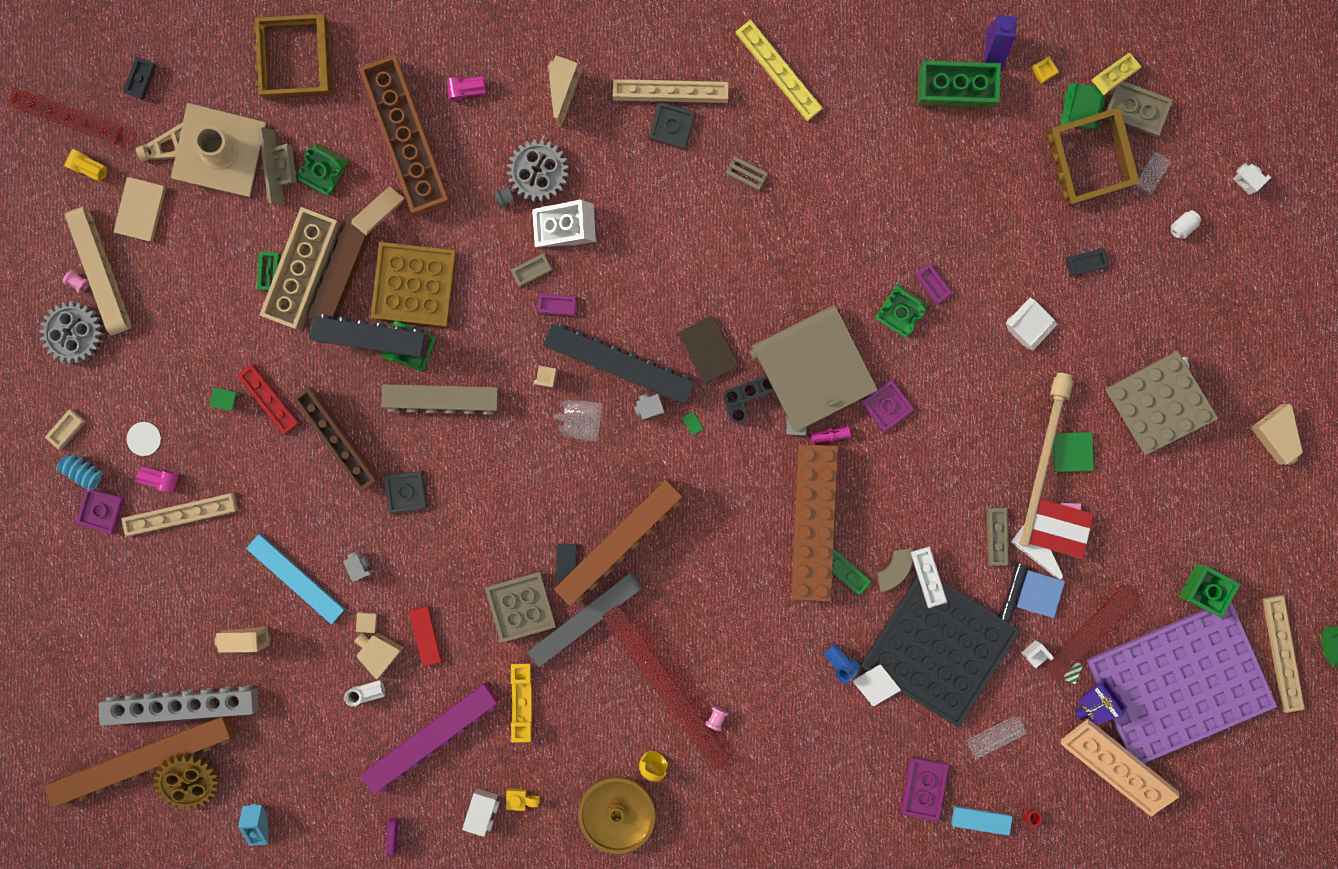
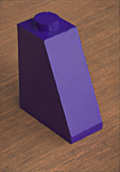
(1000, 39)

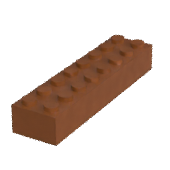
(405, 135)
(814, 522)
(615, 545)

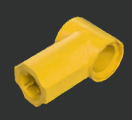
(83, 164)

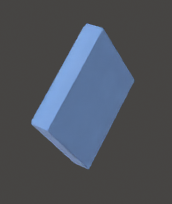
(1040, 593)

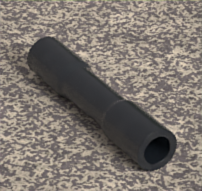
(1009, 603)

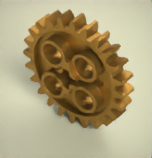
(186, 781)

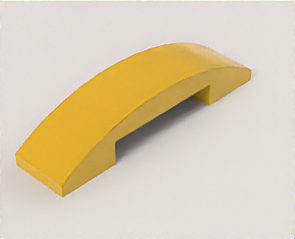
(521, 703)

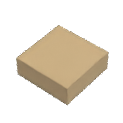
(366, 622)

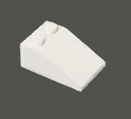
(564, 224)

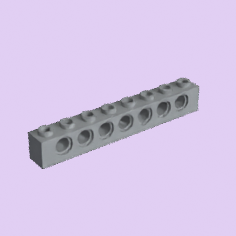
(111, 714)

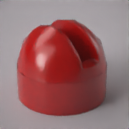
(1035, 816)

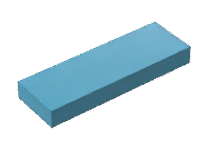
(981, 820)

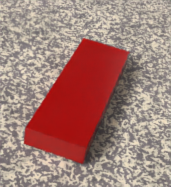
(425, 636)

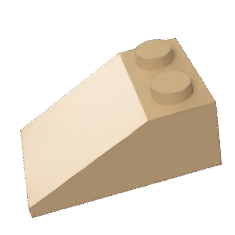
(563, 82)

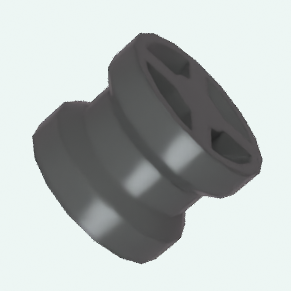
(505, 197)

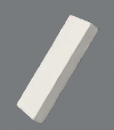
(928, 577)

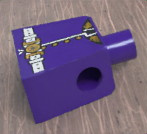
(1101, 703)

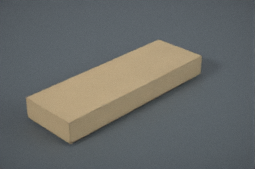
(377, 210)

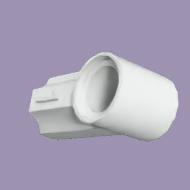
(366, 693)

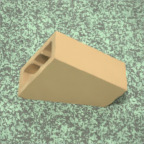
(1280, 434)
(242, 640)

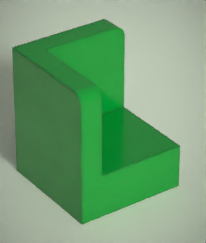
(223, 398)

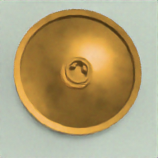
(616, 814)

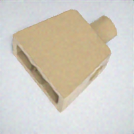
(377, 653)

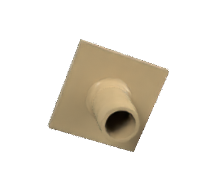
(218, 150)

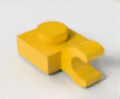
(518, 799)

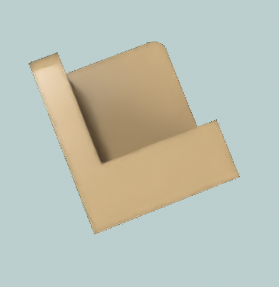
(546, 377)

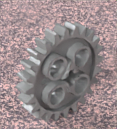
(522, 165)
(58, 323)

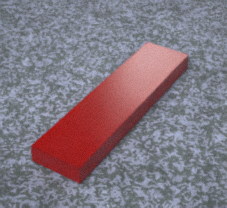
(268, 399)

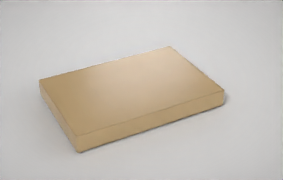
(140, 209)

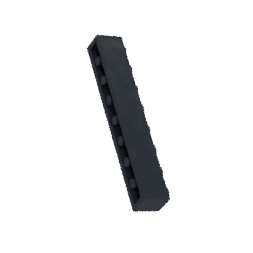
(619, 364)

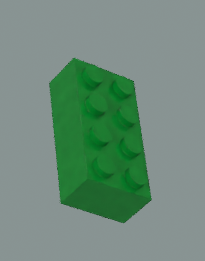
(958, 84)

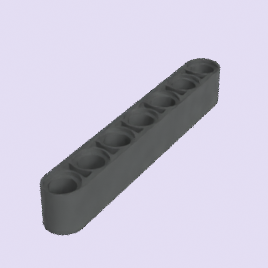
(584, 619)

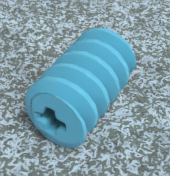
(80, 473)

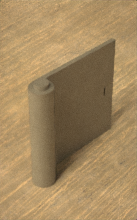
(814, 366)

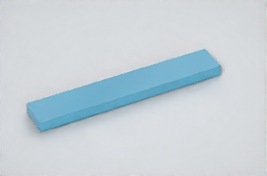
(295, 578)

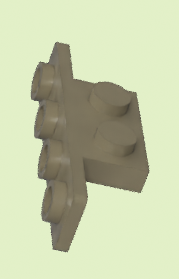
(277, 164)

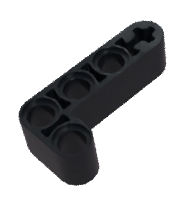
(742, 397)

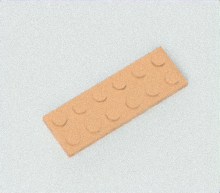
(1119, 767)

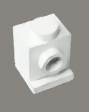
(1250, 178)

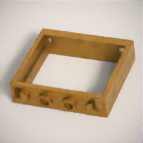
(324, 55)
(1122, 148)

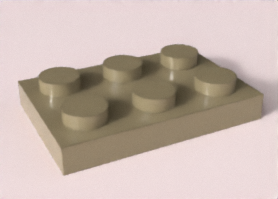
(1140, 108)

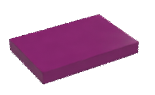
(924, 788)

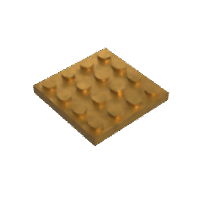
(413, 284)

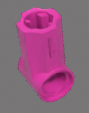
(461, 88)
(163, 479)

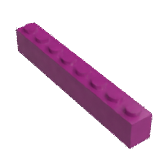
(429, 738)

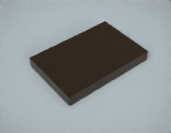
(708, 349)

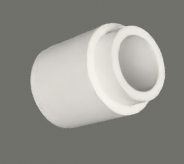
(1185, 224)

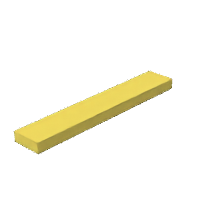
(778, 70)

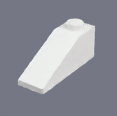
(1040, 555)

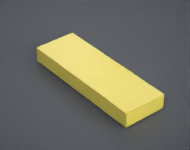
(1116, 73)

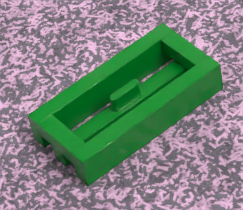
(261, 262)

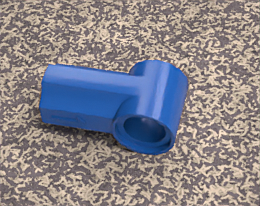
(845, 668)

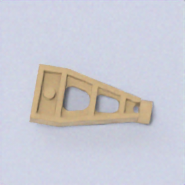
(155, 146)

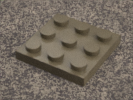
(520, 607)

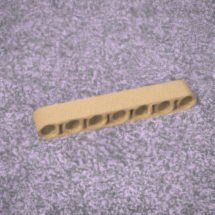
(98, 270)

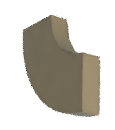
(896, 570)

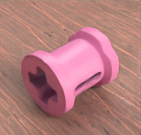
(75, 281)
(716, 718)

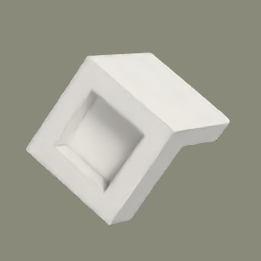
(1036, 654)

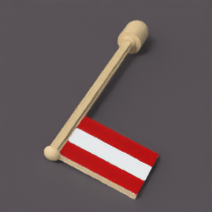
(1050, 523)

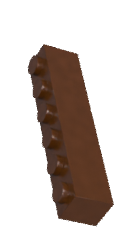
(340, 271)
(336, 439)

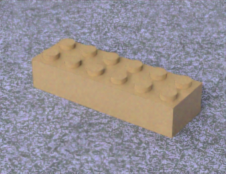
(301, 269)

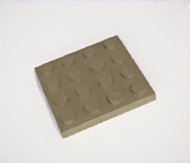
(1161, 403)

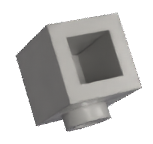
(648, 406)

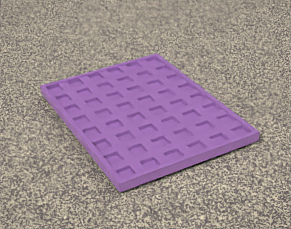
(1183, 683)

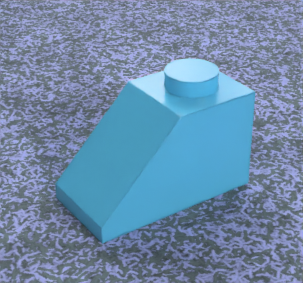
(254, 825)

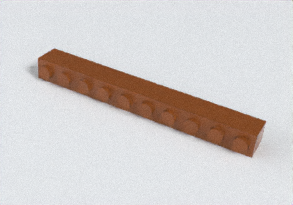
(139, 760)

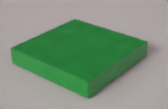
(1072, 452)

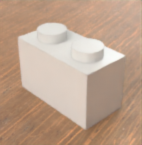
(480, 812)

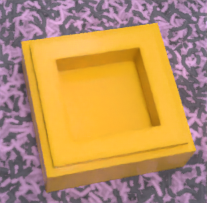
(1045, 70)

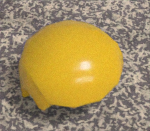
(653, 766)

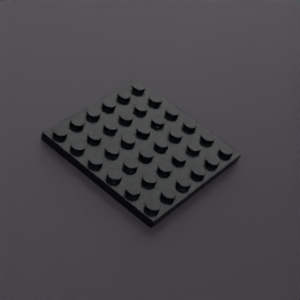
(942, 651)

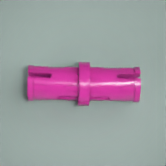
(830, 435)

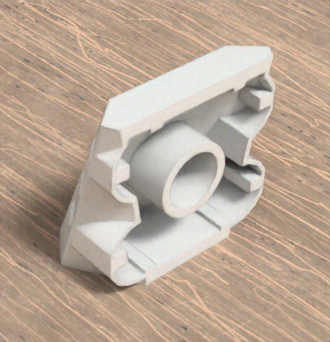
(1030, 324)

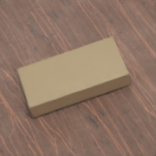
(65, 429)

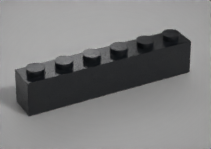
(369, 337)

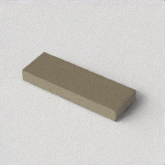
(997, 536)

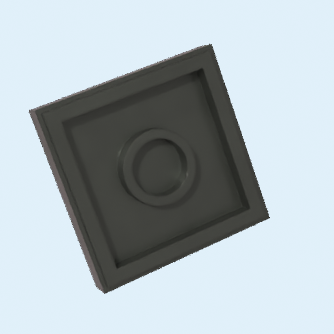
(671, 125)
(405, 492)

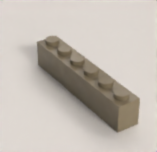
(440, 397)

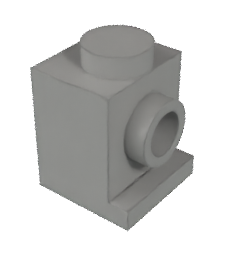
(357, 566)

